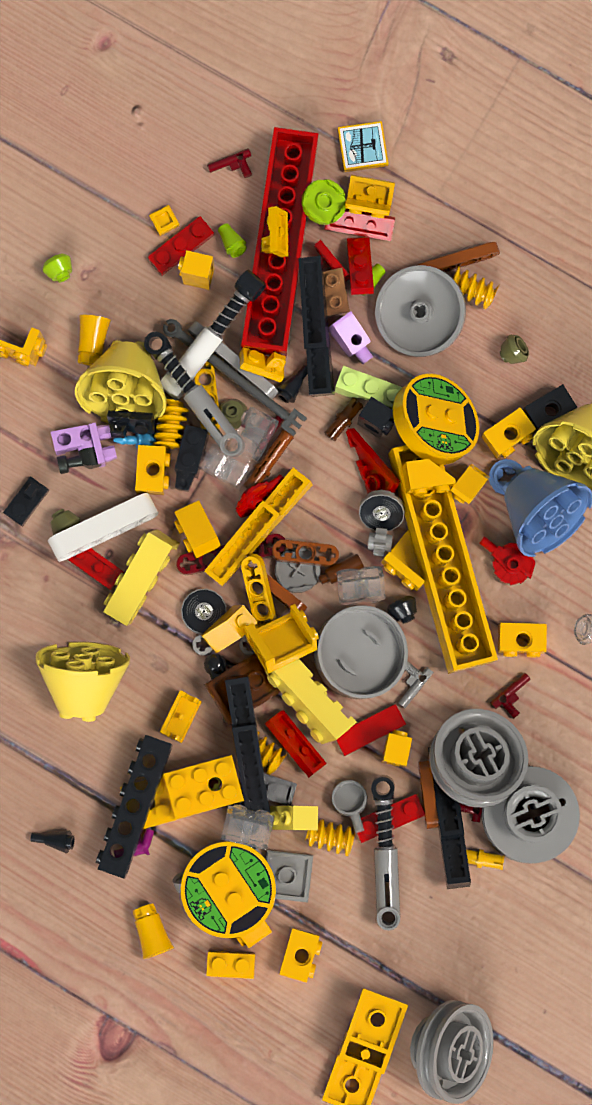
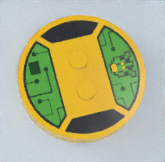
(436, 419)
(228, 889)

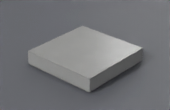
(291, 874)

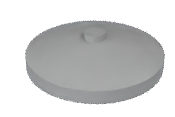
(420, 311)

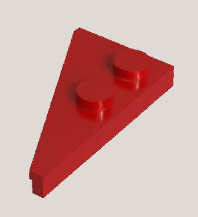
(371, 467)

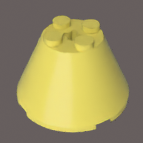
(122, 381)
(566, 445)
(82, 676)

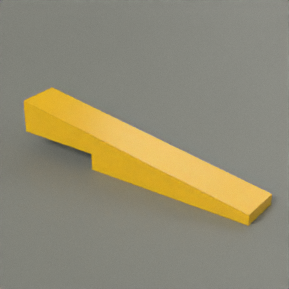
(258, 526)

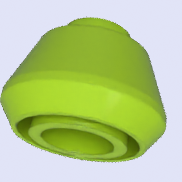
(58, 267)

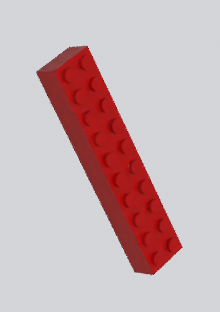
(288, 175)

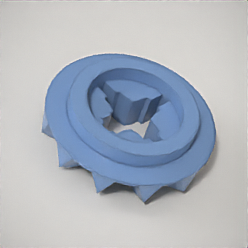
(496, 473)

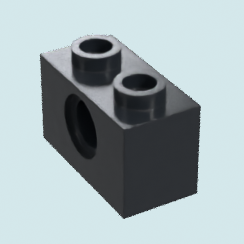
(557, 398)
(376, 418)

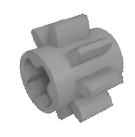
(380, 542)

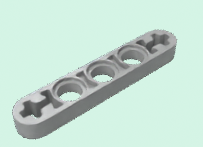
(233, 361)

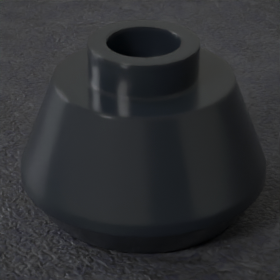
(403, 609)

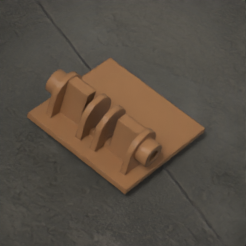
(335, 292)

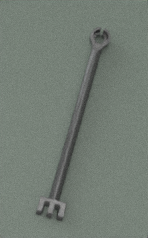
(289, 418)

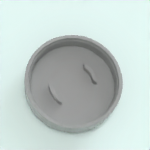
(361, 652)

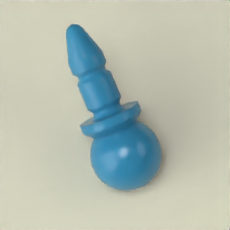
(138, 439)

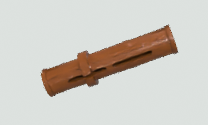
(268, 461)

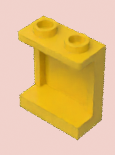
(282, 639)

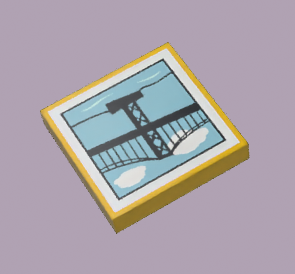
(362, 146)

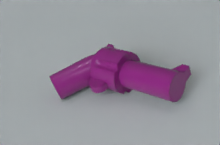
(142, 847)

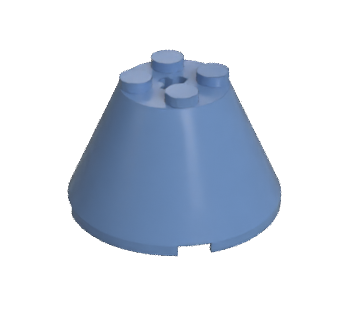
(544, 509)

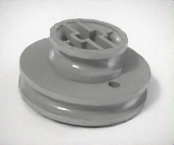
(481, 763)
(543, 844)
(452, 1051)

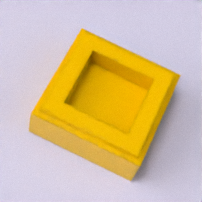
(164, 220)

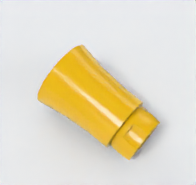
(91, 338)
(151, 931)

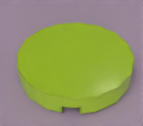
(324, 202)

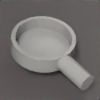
(350, 800)

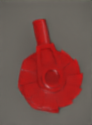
(253, 496)
(509, 562)

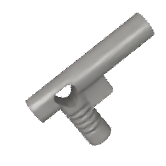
(414, 682)

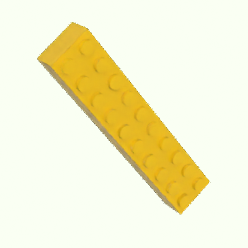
(446, 572)

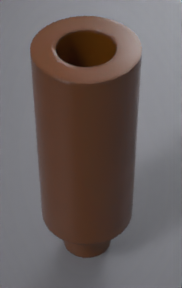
(352, 562)

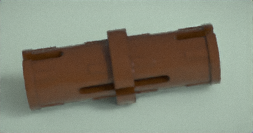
(343, 419)

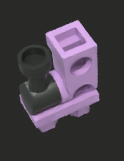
(87, 442)

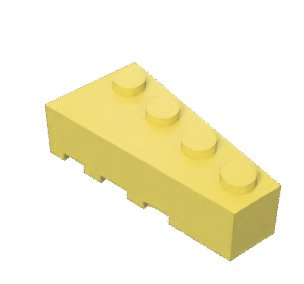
(140, 576)
(310, 702)

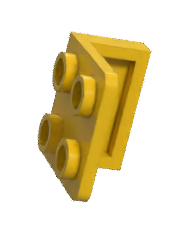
(369, 196)
(31, 351)
(403, 563)

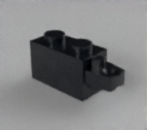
(190, 456)

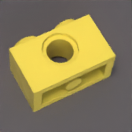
(294, 817)

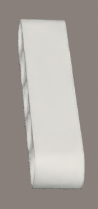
(103, 527)

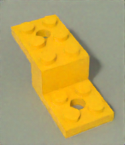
(188, 794)
(365, 1050)

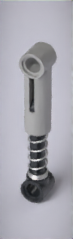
(196, 396)
(386, 855)

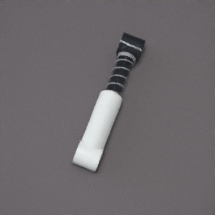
(247, 289)

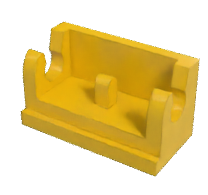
(180, 716)

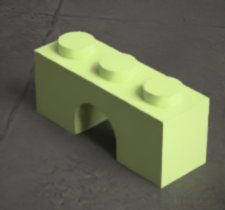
(361, 385)

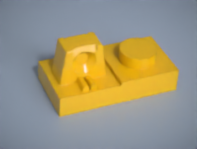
(278, 239)
(257, 363)

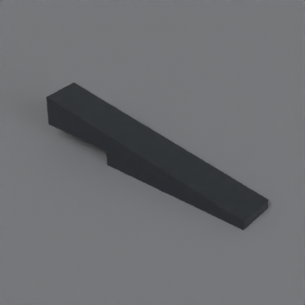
(316, 327)
(247, 742)
(452, 839)

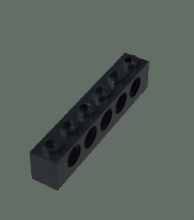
(120, 866)

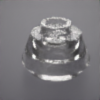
(583, 629)

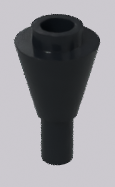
(289, 389)
(60, 840)

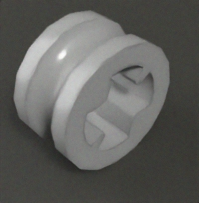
(243, 640)
(208, 650)

